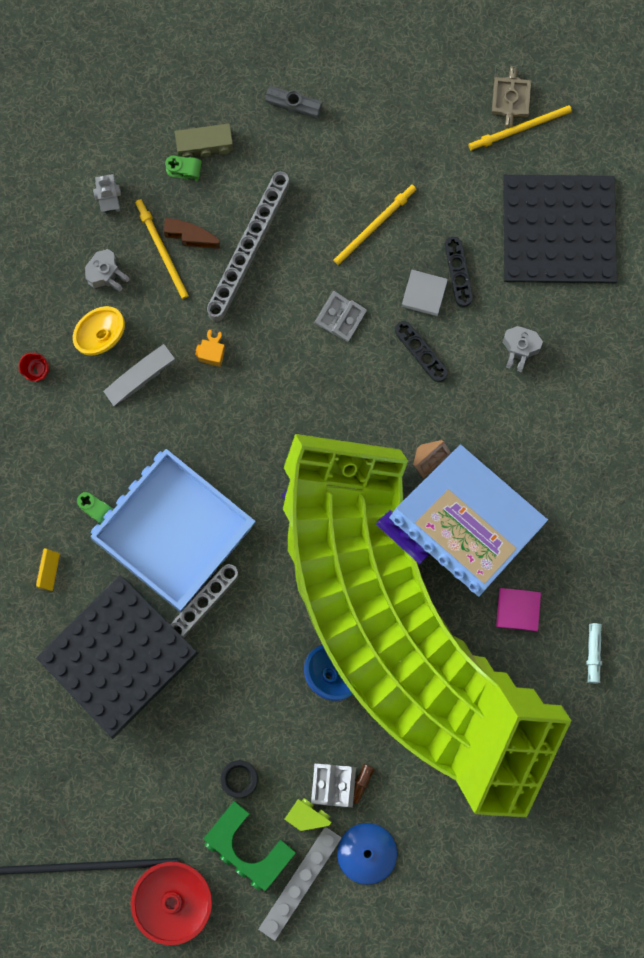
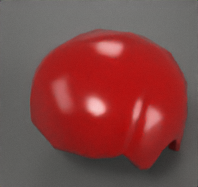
(32, 360)

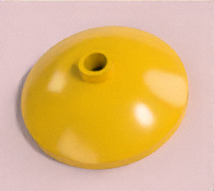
(98, 330)

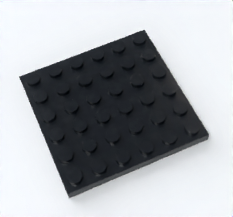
(559, 229)
(117, 656)

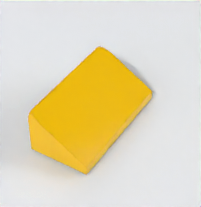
(48, 570)

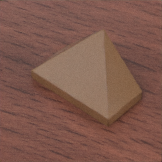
(430, 457)

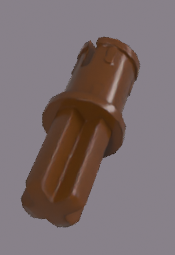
(362, 782)

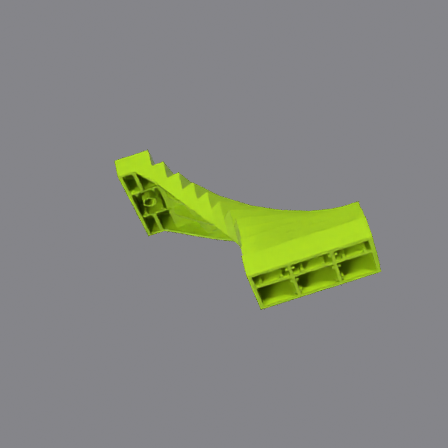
(393, 643)

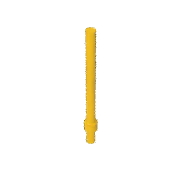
(488, 139)
(400, 200)
(146, 218)

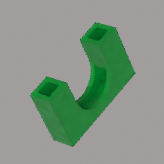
(221, 839)

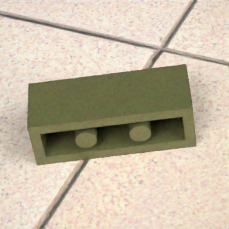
(204, 141)

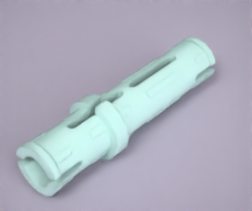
(594, 659)

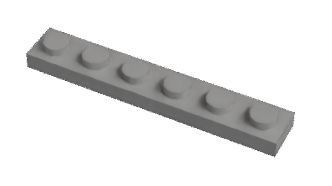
(299, 883)

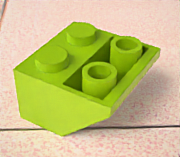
(305, 818)

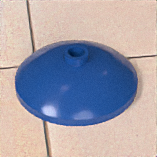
(316, 667)
(352, 848)

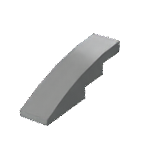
(139, 375)

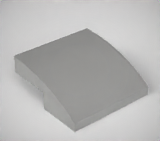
(424, 292)
(347, 321)
(333, 785)

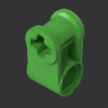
(185, 167)
(96, 509)

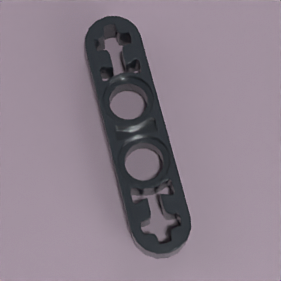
(460, 271)
(423, 350)

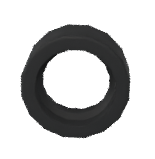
(224, 779)

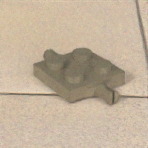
(511, 97)

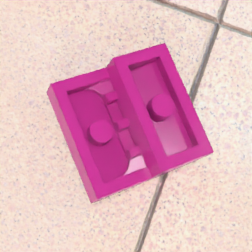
(518, 609)

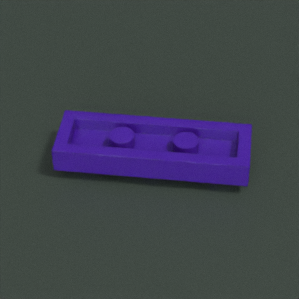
(402, 538)

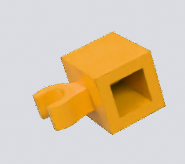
(211, 351)

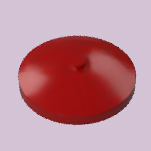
(171, 903)

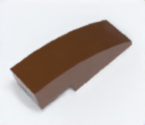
(190, 234)

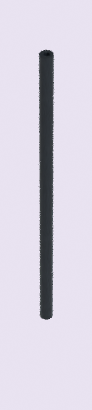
(103, 865)

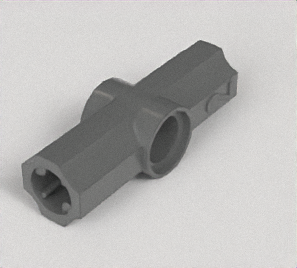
(304, 105)

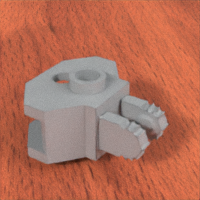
(107, 193)
(103, 271)
(521, 345)

